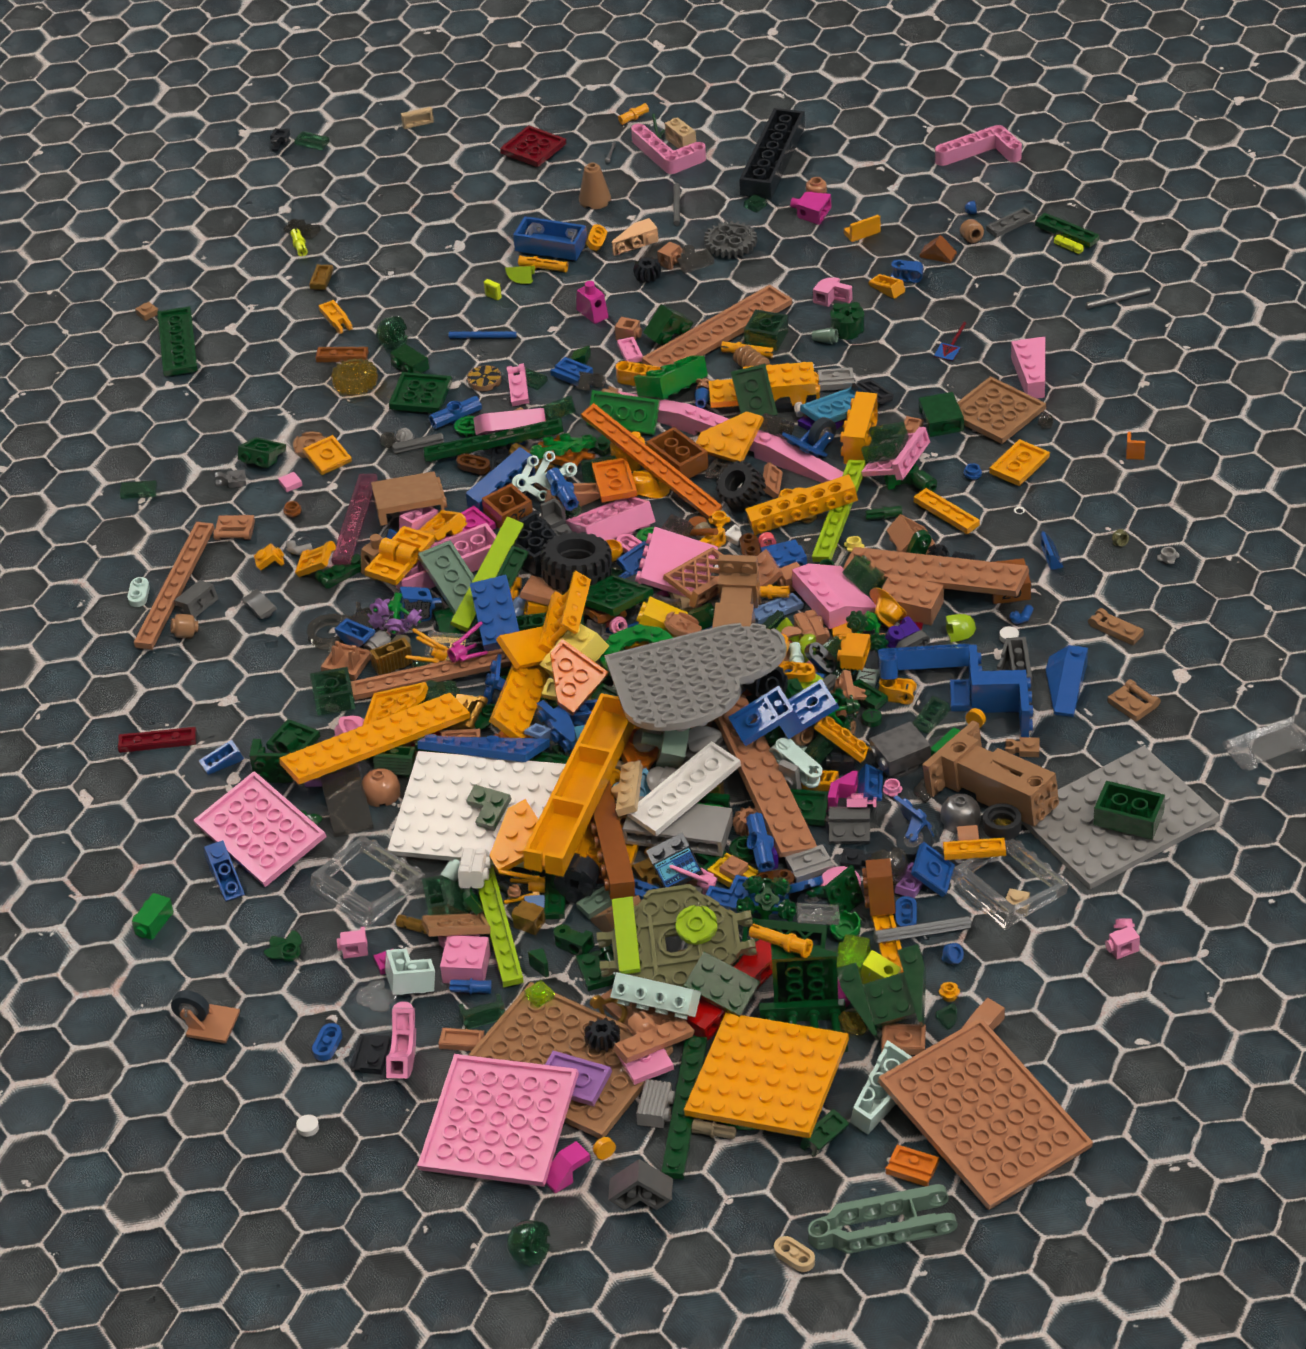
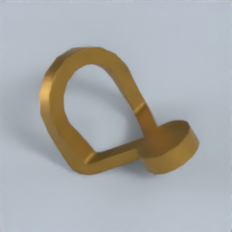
(597, 1002)

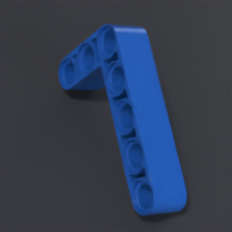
(921, 657)

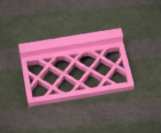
(905, 460)

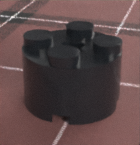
(578, 879)

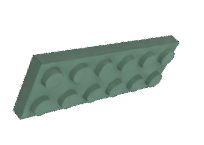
(448, 573)

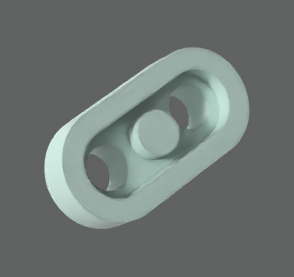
(138, 592)

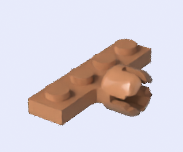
(650, 1037)

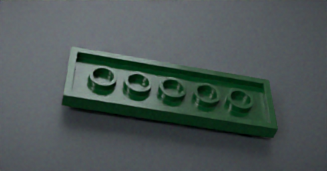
(177, 341)

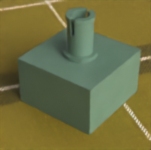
(670, 747)

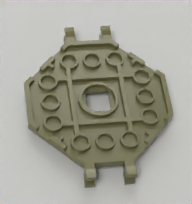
(657, 919)

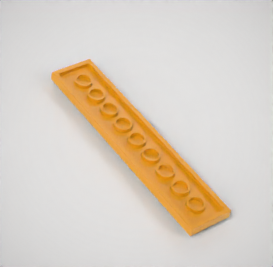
(374, 738)

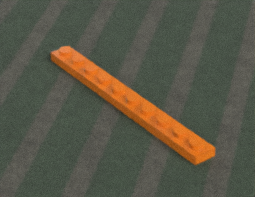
(651, 461)

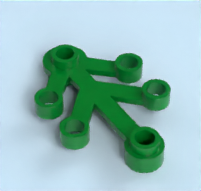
(562, 446)

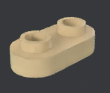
(796, 1254)

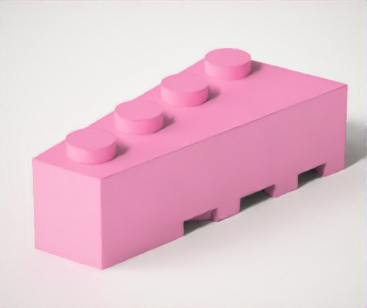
(1029, 362)

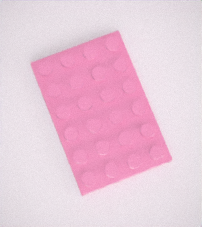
(260, 828)

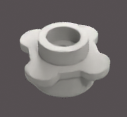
(1168, 555)

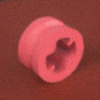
(765, 537)

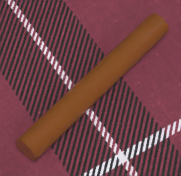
(704, 532)

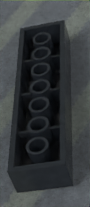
(772, 153)

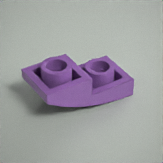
(909, 884)

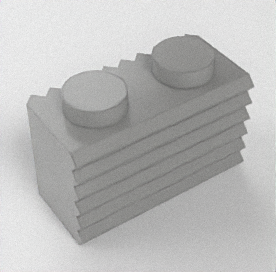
(654, 1103)

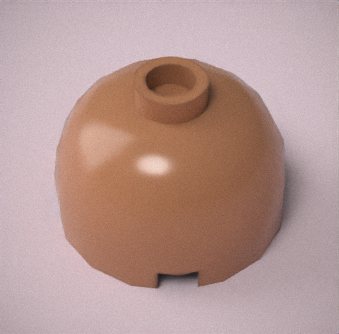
(381, 787)

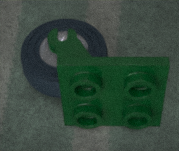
(841, 891)

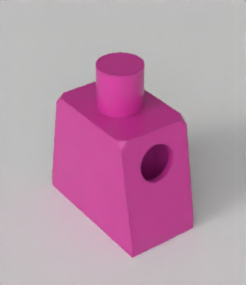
(812, 206)
(591, 303)

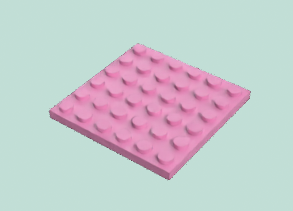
(498, 1120)

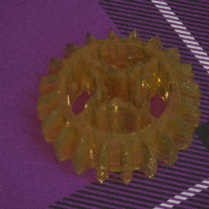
(354, 376)

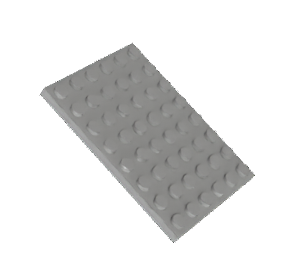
(1102, 853)

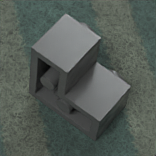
(640, 1183)

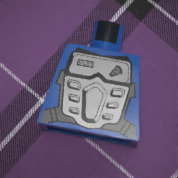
(417, 599)

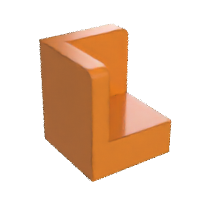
(1135, 448)

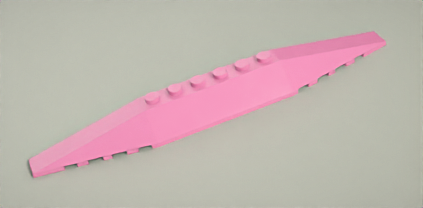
(765, 445)

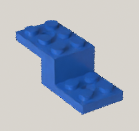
(791, 714)

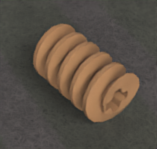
(747, 356)

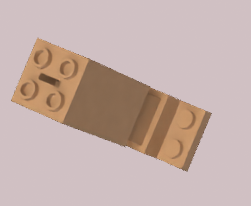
(737, 590)
(992, 776)

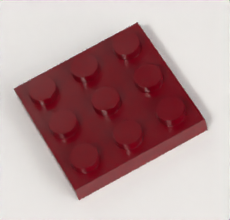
(533, 146)

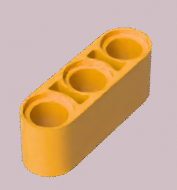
(627, 370)

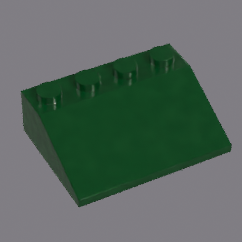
(804, 978)

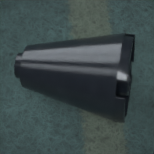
(768, 682)

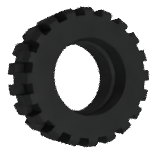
(573, 552)

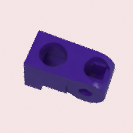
(897, 633)

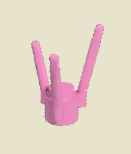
(704, 881)

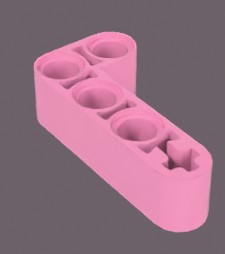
(505, 420)

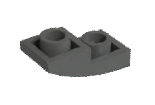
(259, 604)

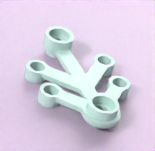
(540, 475)

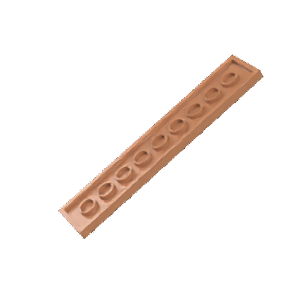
(718, 328)
(948, 571)
(767, 788)

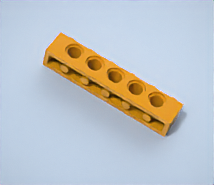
(801, 504)

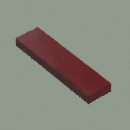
(157, 739)

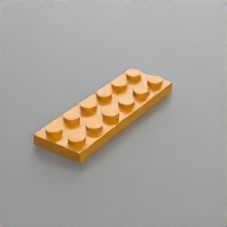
(519, 700)

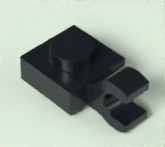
(279, 136)

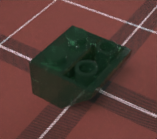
(443, 896)

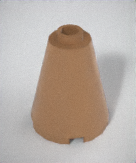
(594, 189)

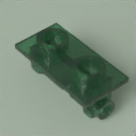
(559, 408)

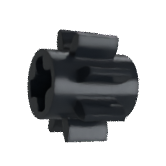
(938, 550)

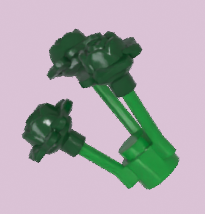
(869, 621)

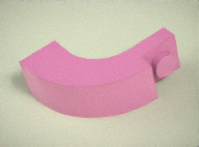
(402, 1053)

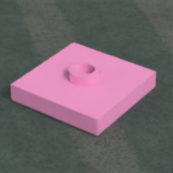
(648, 1066)

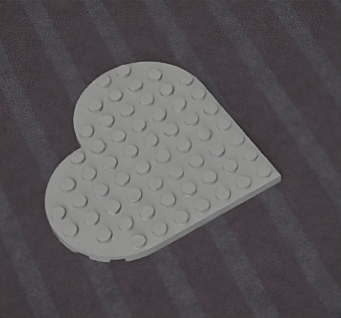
(693, 675)

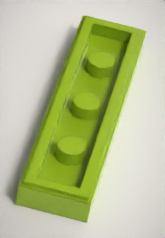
(626, 935)

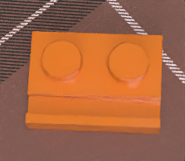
(912, 1165)

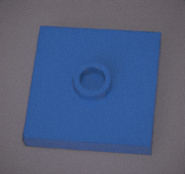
(932, 869)

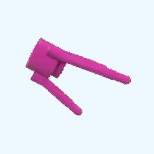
(459, 652)

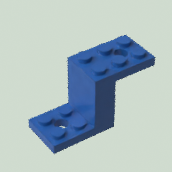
(1000, 691)

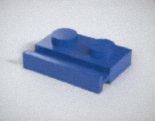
(569, 370)

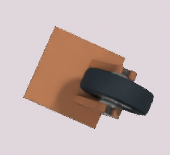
(204, 1019)

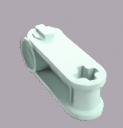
(789, 751)

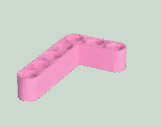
(977, 143)
(664, 156)

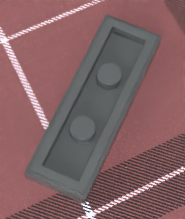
(1010, 222)

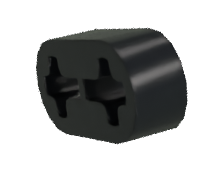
(820, 658)

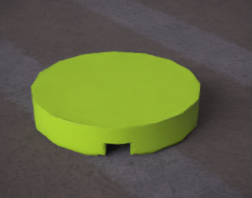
(696, 924)

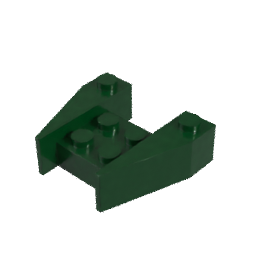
(888, 998)

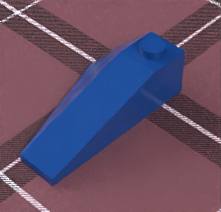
(1065, 678)

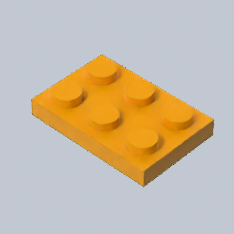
(1019, 462)

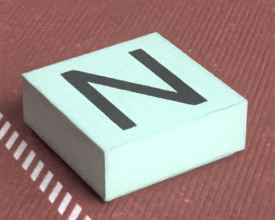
(869, 676)

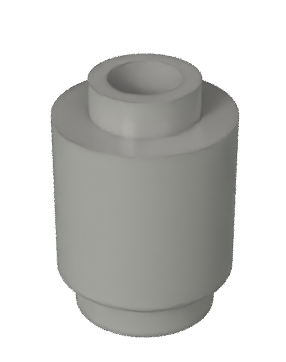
(378, 639)

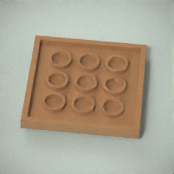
(998, 409)

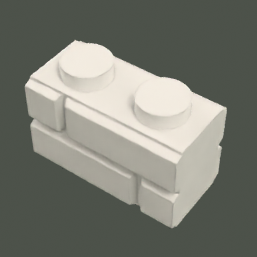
(474, 868)

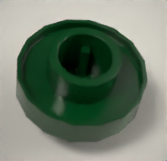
(739, 849)

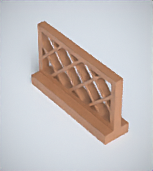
(702, 591)

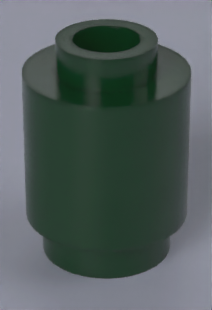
(923, 480)

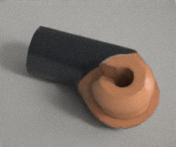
(511, 889)

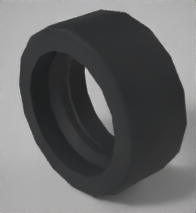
(1005, 811)

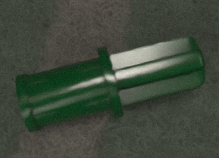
(884, 512)

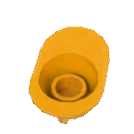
(649, 485)
(886, 608)

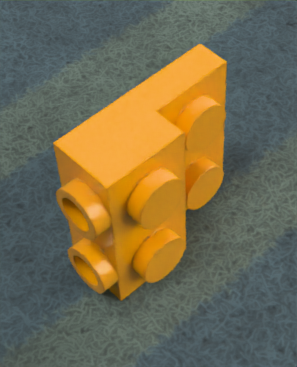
(444, 523)

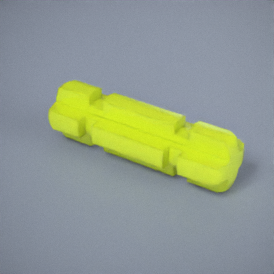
(1068, 244)

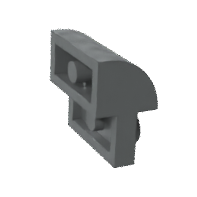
(849, 825)

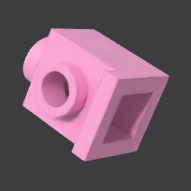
(1123, 942)
(353, 943)

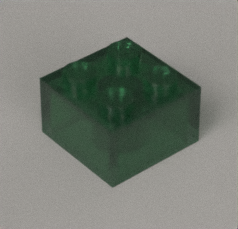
(766, 329)
(332, 691)

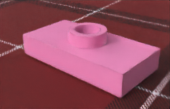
(630, 350)

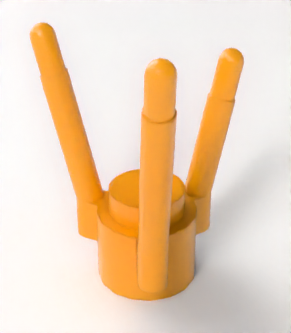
(438, 652)
(535, 884)

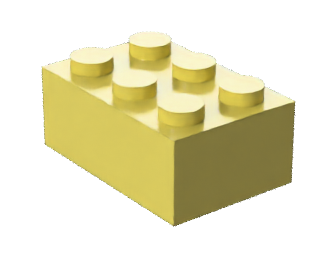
(585, 641)

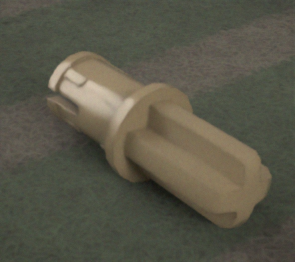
(713, 1129)

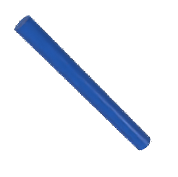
(484, 334)

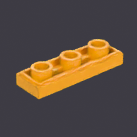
(842, 738)

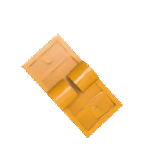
(398, 555)

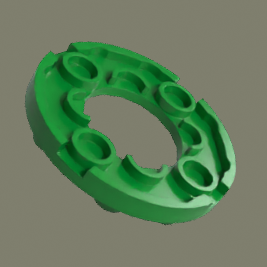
(629, 636)

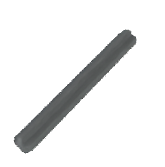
(922, 929)

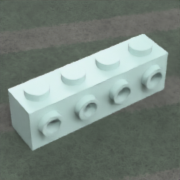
(655, 994)

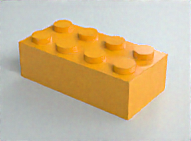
(860, 417)

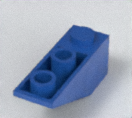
(223, 870)

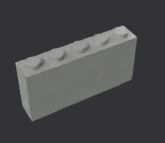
(702, 825)

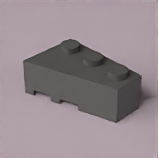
(1015, 656)

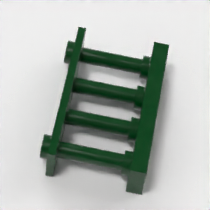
(805, 1011)

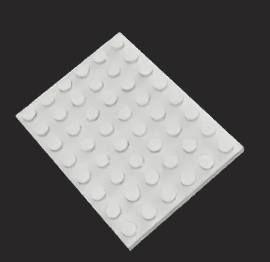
(434, 810)

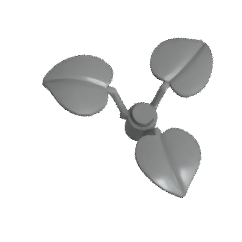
(697, 740)

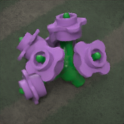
(384, 609)

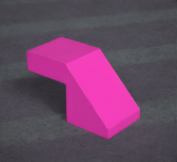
(842, 788)
(564, 1164)

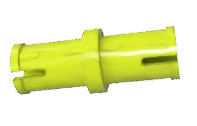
(299, 242)

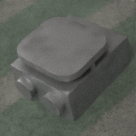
(899, 750)

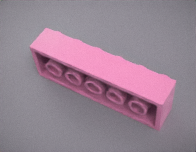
(470, 544)

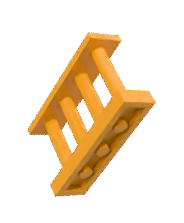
(564, 612)

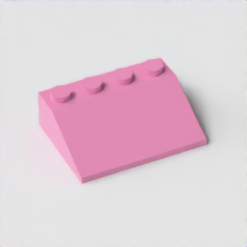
(614, 518)
(830, 593)

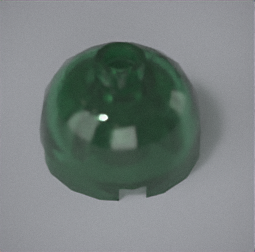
(392, 332)
(528, 1242)

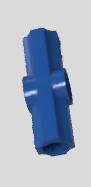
(455, 411)
(562, 489)
(760, 842)

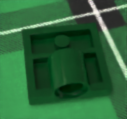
(292, 737)

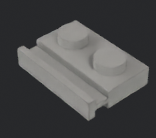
(835, 378)
(809, 863)

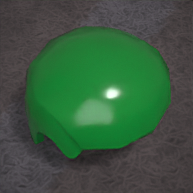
(849, 924)

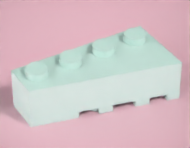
(874, 1100)

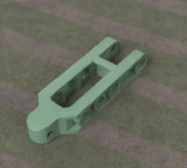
(905, 1202)

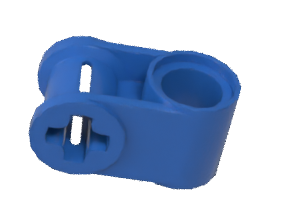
(908, 271)

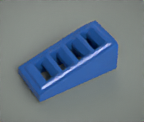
(231, 754)

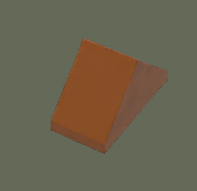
(938, 250)

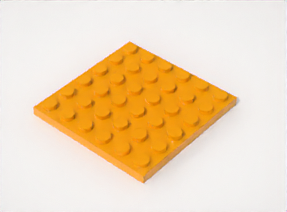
(767, 1075)

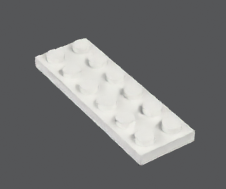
(684, 788)

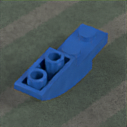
(560, 724)

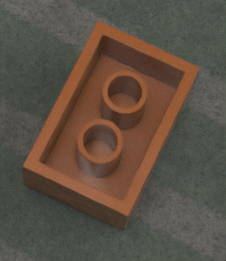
(680, 452)

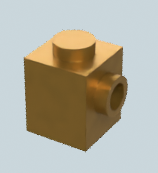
(528, 917)

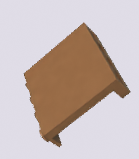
(407, 494)

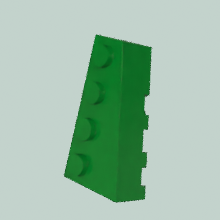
(671, 377)

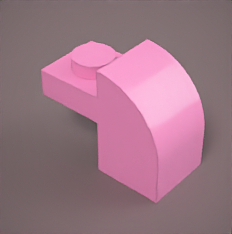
(831, 289)

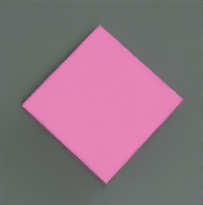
(290, 482)

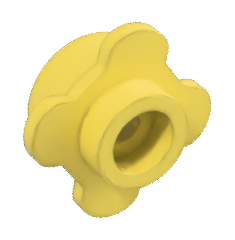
(853, 541)

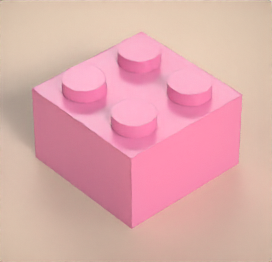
(465, 958)

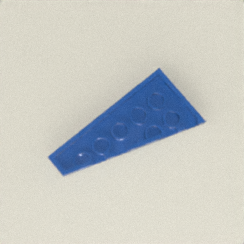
(490, 747)

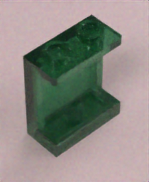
(886, 442)

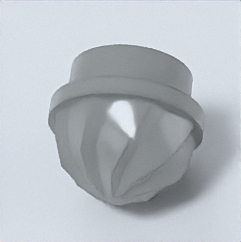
(404, 435)

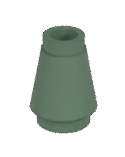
(826, 335)

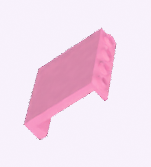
(664, 554)

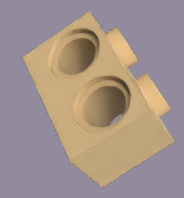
(679, 133)

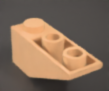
(636, 236)

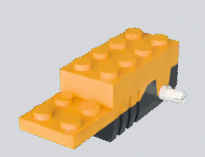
(790, 385)

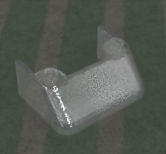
(1268, 742)

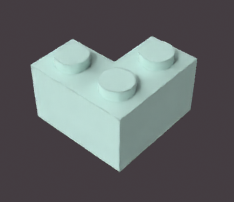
(408, 975)

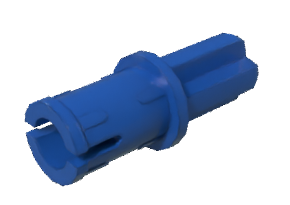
(471, 986)

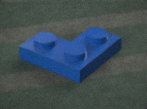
(729, 898)

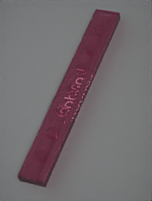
(354, 520)

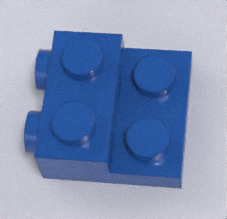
(787, 553)

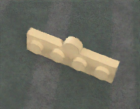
(628, 788)

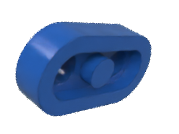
(906, 911)
(325, 1044)

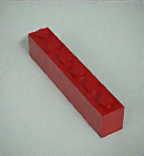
(708, 1016)

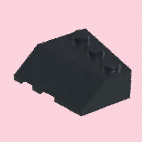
(532, 538)

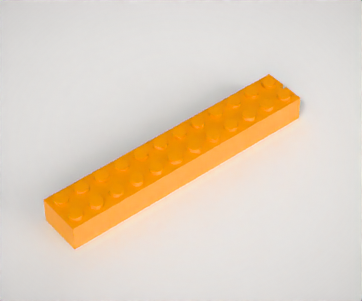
(579, 788)

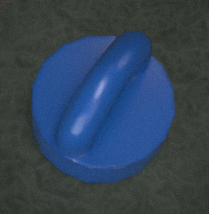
(952, 953)

